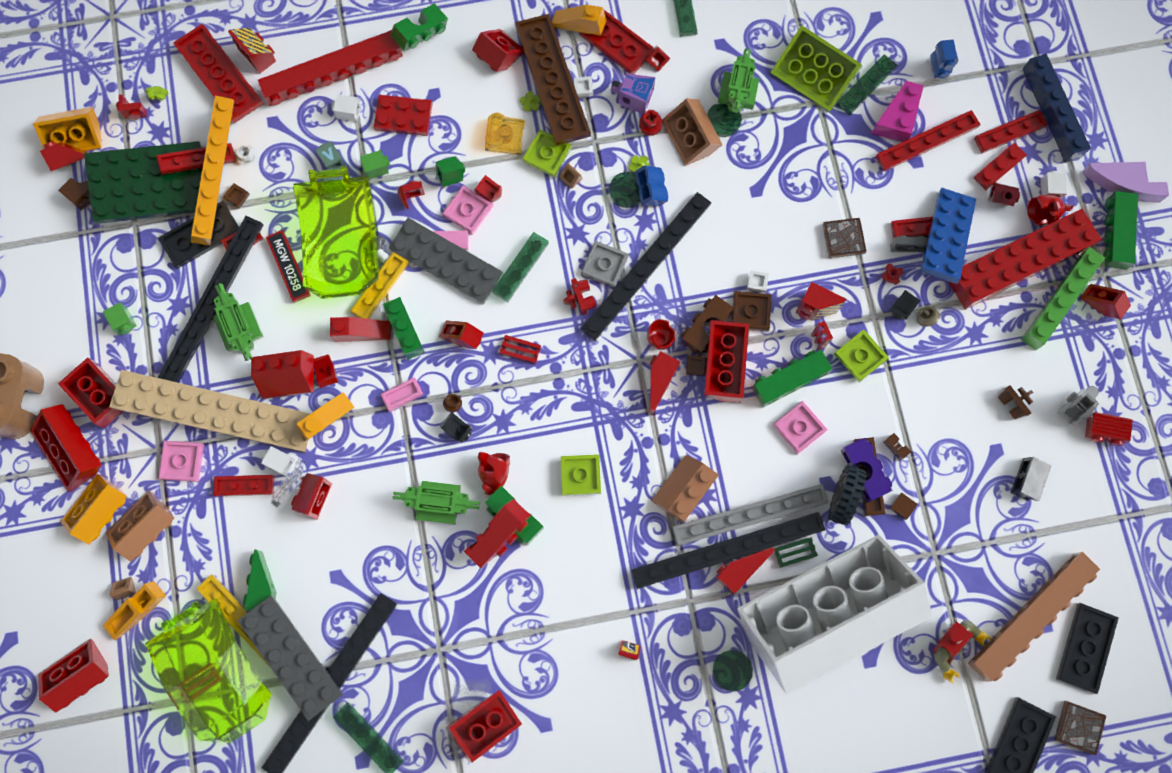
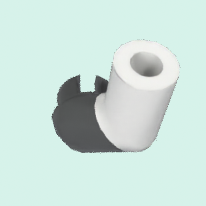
(382, 256)

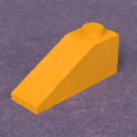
(581, 18)
(324, 416)

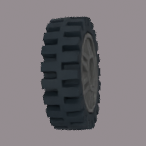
(847, 495)

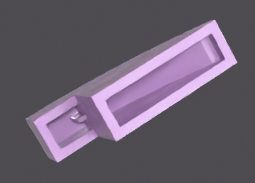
(1128, 178)

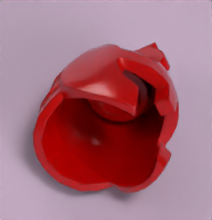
(1046, 209)
(493, 470)

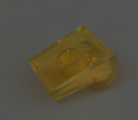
(504, 134)

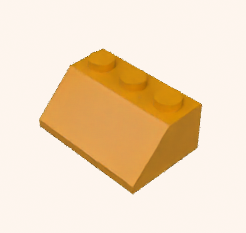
(74, 127)
(93, 509)

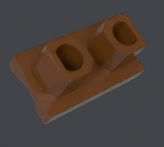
(1021, 409)

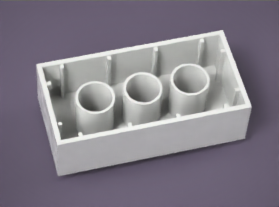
(835, 613)

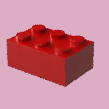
(91, 391)

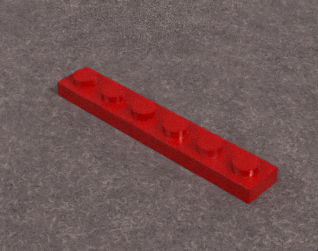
(927, 140)

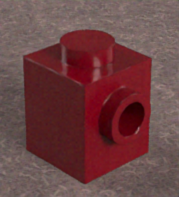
(1004, 194)

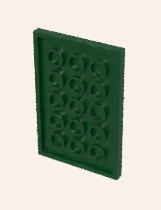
(131, 187)

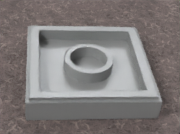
(605, 264)

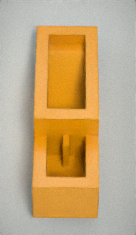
(134, 610)

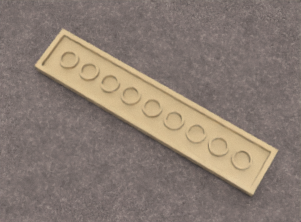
(209, 410)

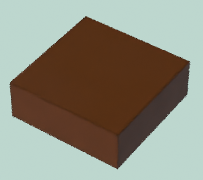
(236, 195)
(695, 365)
(903, 506)

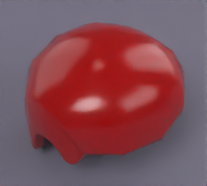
(660, 334)

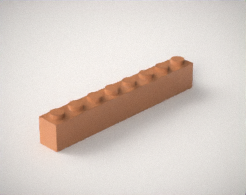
(1034, 616)

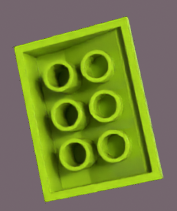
(816, 68)

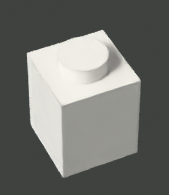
(346, 107)
(1054, 184)
(277, 460)

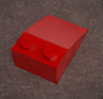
(483, 726)

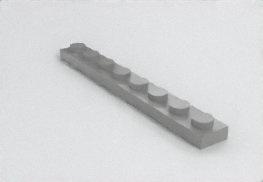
(750, 514)

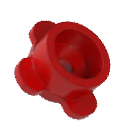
(892, 279)

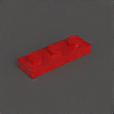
(1000, 166)

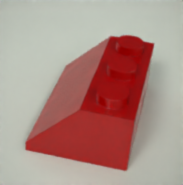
(283, 374)
(72, 676)

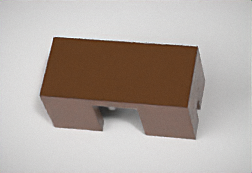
(896, 448)

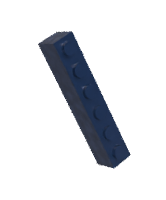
(1056, 108)

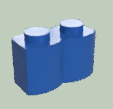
(944, 58)
(651, 184)

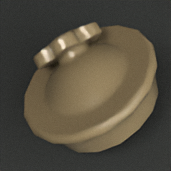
(928, 316)

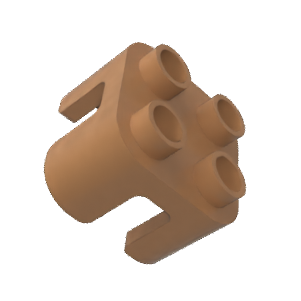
(14, 379)

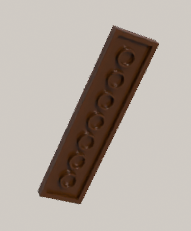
(552, 79)

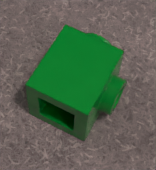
(449, 171)

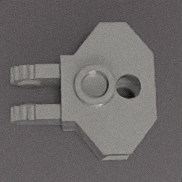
(1080, 405)

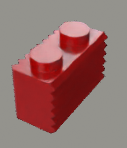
(1109, 428)

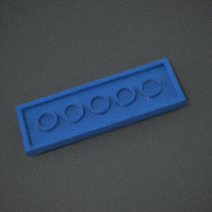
(948, 235)

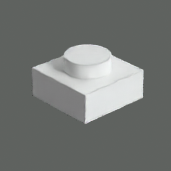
(583, 86)
(757, 281)

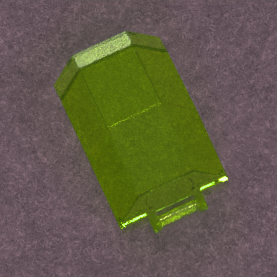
(337, 234)
(208, 674)

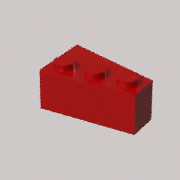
(498, 534)

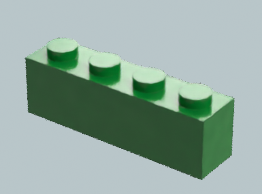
(1120, 230)
(791, 378)

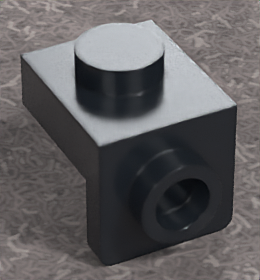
(905, 305)
(456, 428)

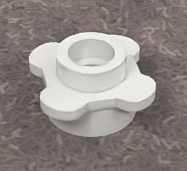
(241, 150)

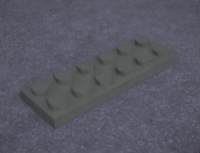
(445, 260)
(290, 657)

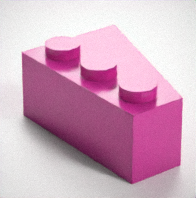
(900, 115)

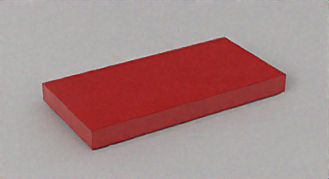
(620, 44)

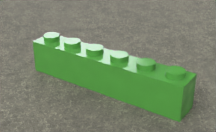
(1062, 298)

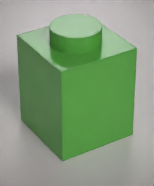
(375, 164)
(120, 319)

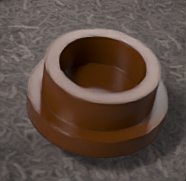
(452, 403)

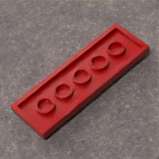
(217, 71)

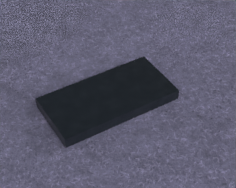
(178, 240)
(1087, 648)
(1021, 739)

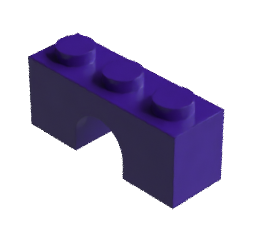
(862, 454)

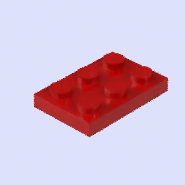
(403, 115)

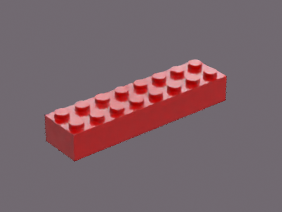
(1025, 258)

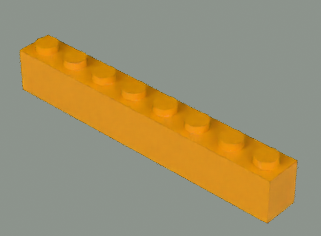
(212, 171)

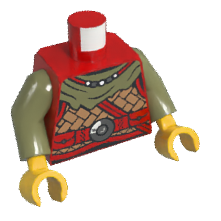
(953, 643)

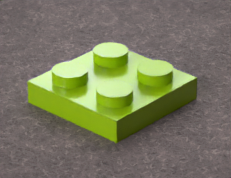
(545, 155)
(861, 355)
(580, 475)

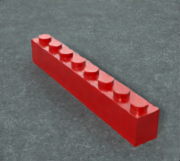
(329, 68)

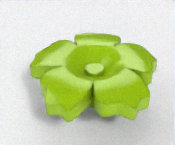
(156, 92)
(530, 101)
(638, 163)

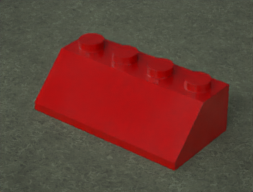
(726, 361)
(65, 447)

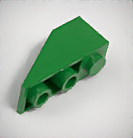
(258, 581)

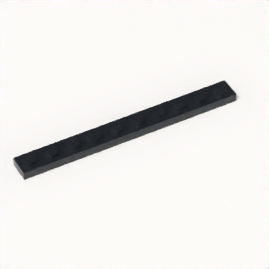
(646, 266)
(205, 309)
(727, 550)
(340, 672)

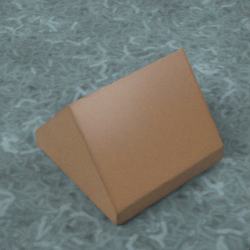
(570, 176)
(122, 589)

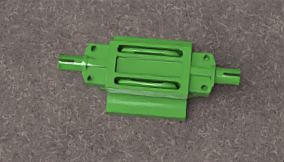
(740, 86)
(236, 323)
(437, 502)

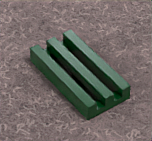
(811, 547)

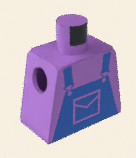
(635, 91)

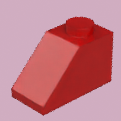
(60, 154)
(1107, 300)
(461, 334)

